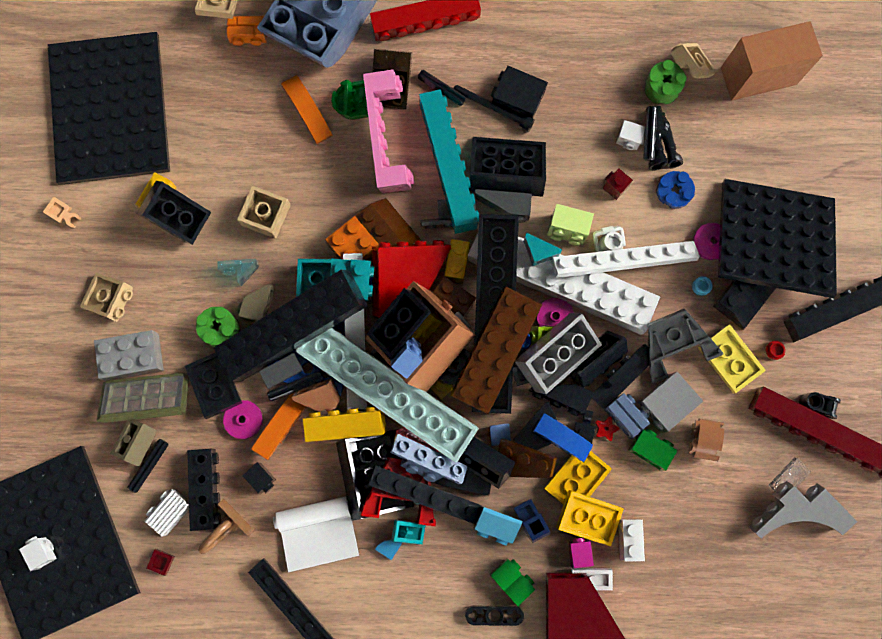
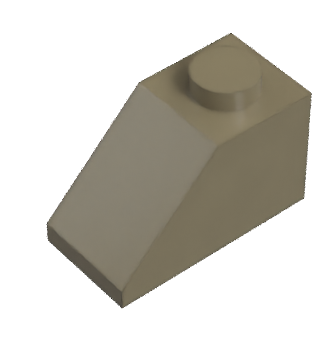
(256, 304)

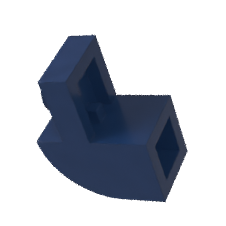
(532, 521)

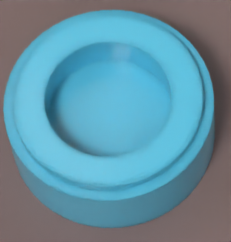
(702, 286)

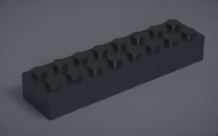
(290, 326)

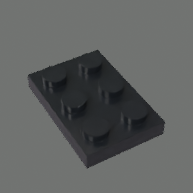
(212, 386)

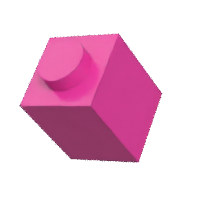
(580, 553)

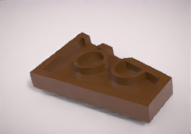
(528, 461)

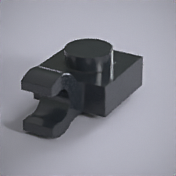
(585, 429)

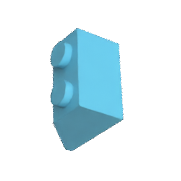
(497, 525)

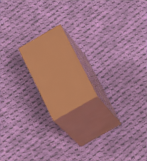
(771, 60)
(440, 347)

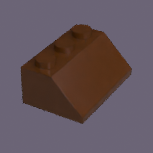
(386, 223)

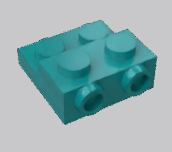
(360, 270)

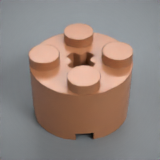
(707, 439)

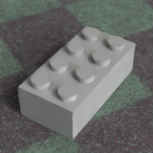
(558, 353)

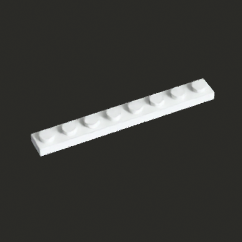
(624, 259)

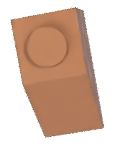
(319, 396)

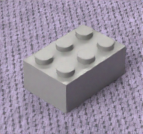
(128, 355)

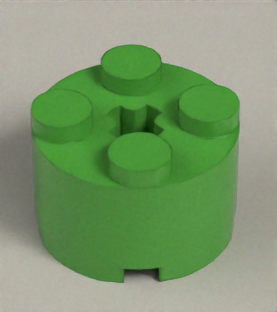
(665, 82)
(208, 322)

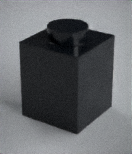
(259, 478)

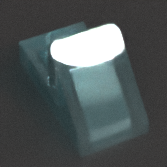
(244, 268)

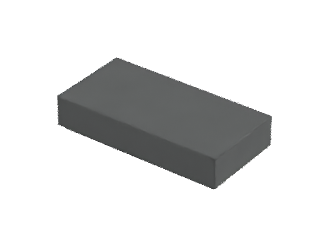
(281, 371)

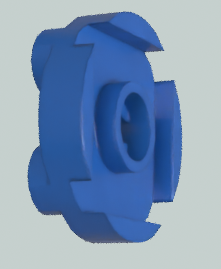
(678, 179)

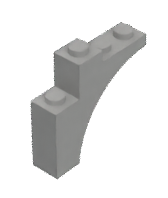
(792, 507)

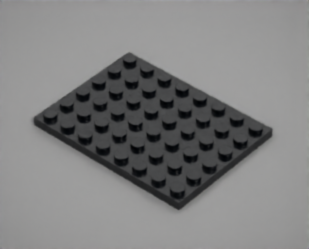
(108, 108)
(91, 567)

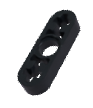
(509, 610)

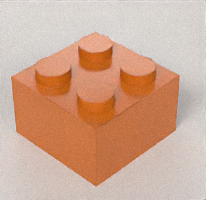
(351, 239)

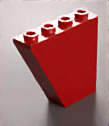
(401, 265)

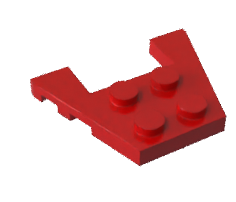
(372, 505)

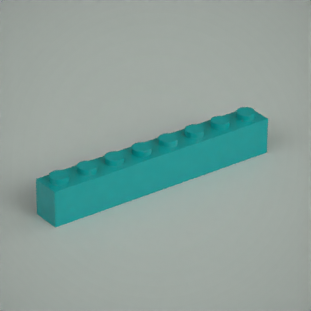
(448, 161)

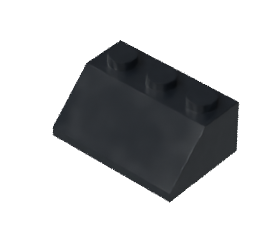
(742, 301)
(399, 322)
(598, 363)

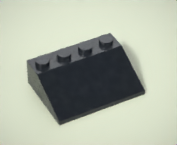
(508, 165)
(356, 462)

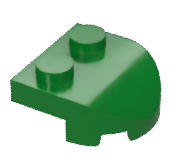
(350, 100)

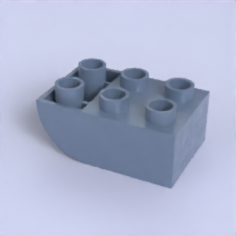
(316, 27)

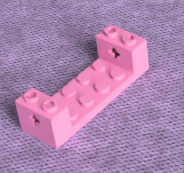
(381, 87)

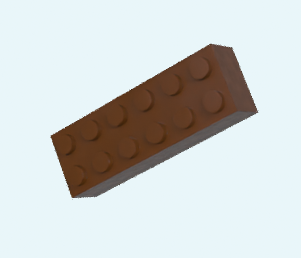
(496, 350)

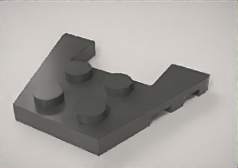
(672, 335)

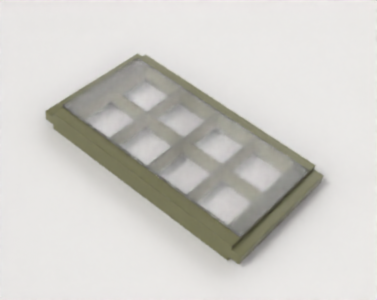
(143, 397)

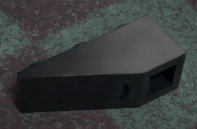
(569, 396)

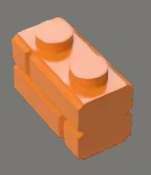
(244, 30)

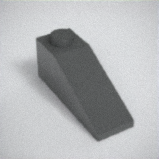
(506, 202)

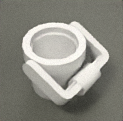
(611, 240)

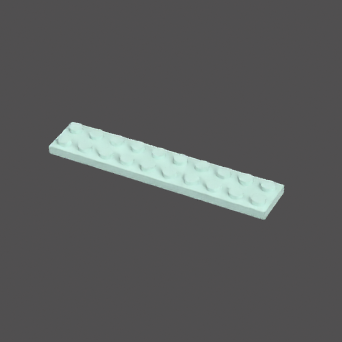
(390, 393)

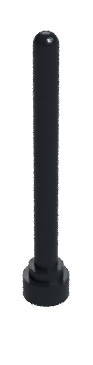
(524, 122)

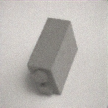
(670, 402)

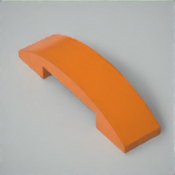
(307, 109)

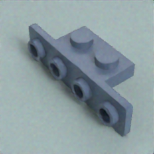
(427, 462)

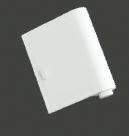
(317, 533)

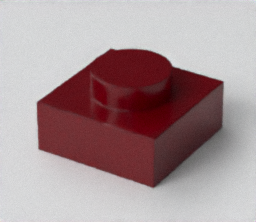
(160, 562)

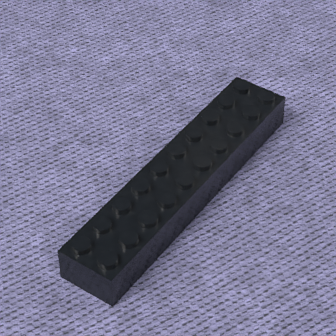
(494, 271)

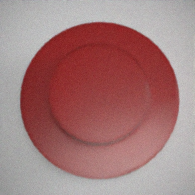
(775, 350)

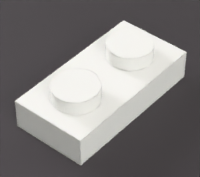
(600, 577)

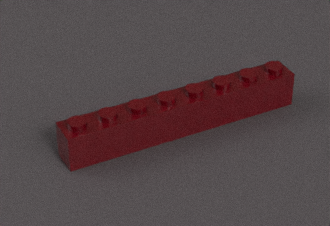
(817, 429)

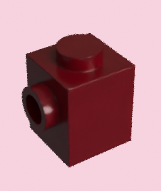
(617, 183)

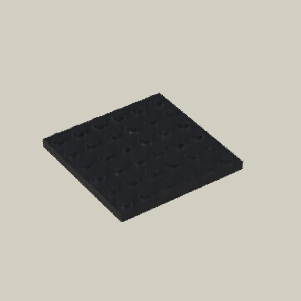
(778, 238)

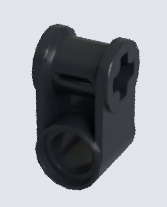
(822, 404)

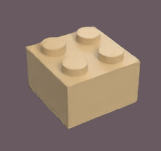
(264, 212)

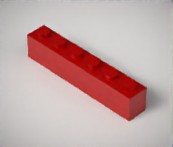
(422, 16)

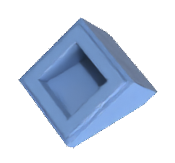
(499, 432)

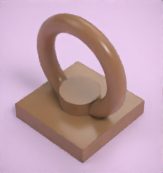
(231, 522)

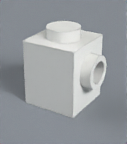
(631, 135)
(38, 553)

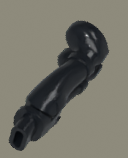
(664, 132)

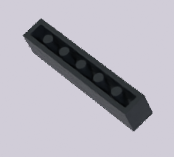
(835, 311)

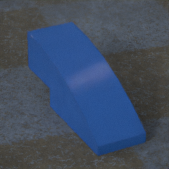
(563, 437)

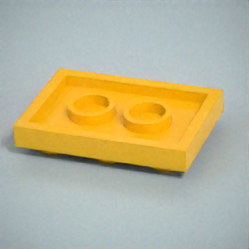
(578, 477)
(589, 518)

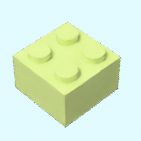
(570, 225)

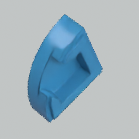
(388, 548)

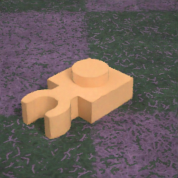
(59, 211)

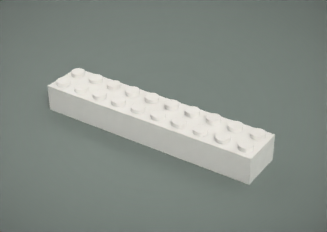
(593, 293)

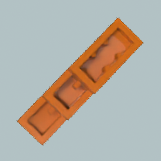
(278, 427)

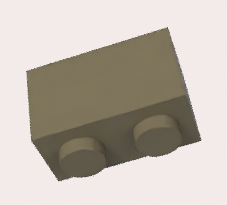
(133, 442)

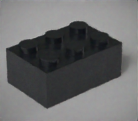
(174, 212)

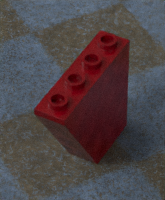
(576, 609)

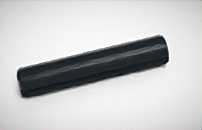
(446, 90)
(650, 133)
(295, 386)
(147, 466)

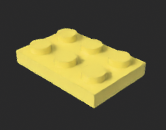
(738, 363)

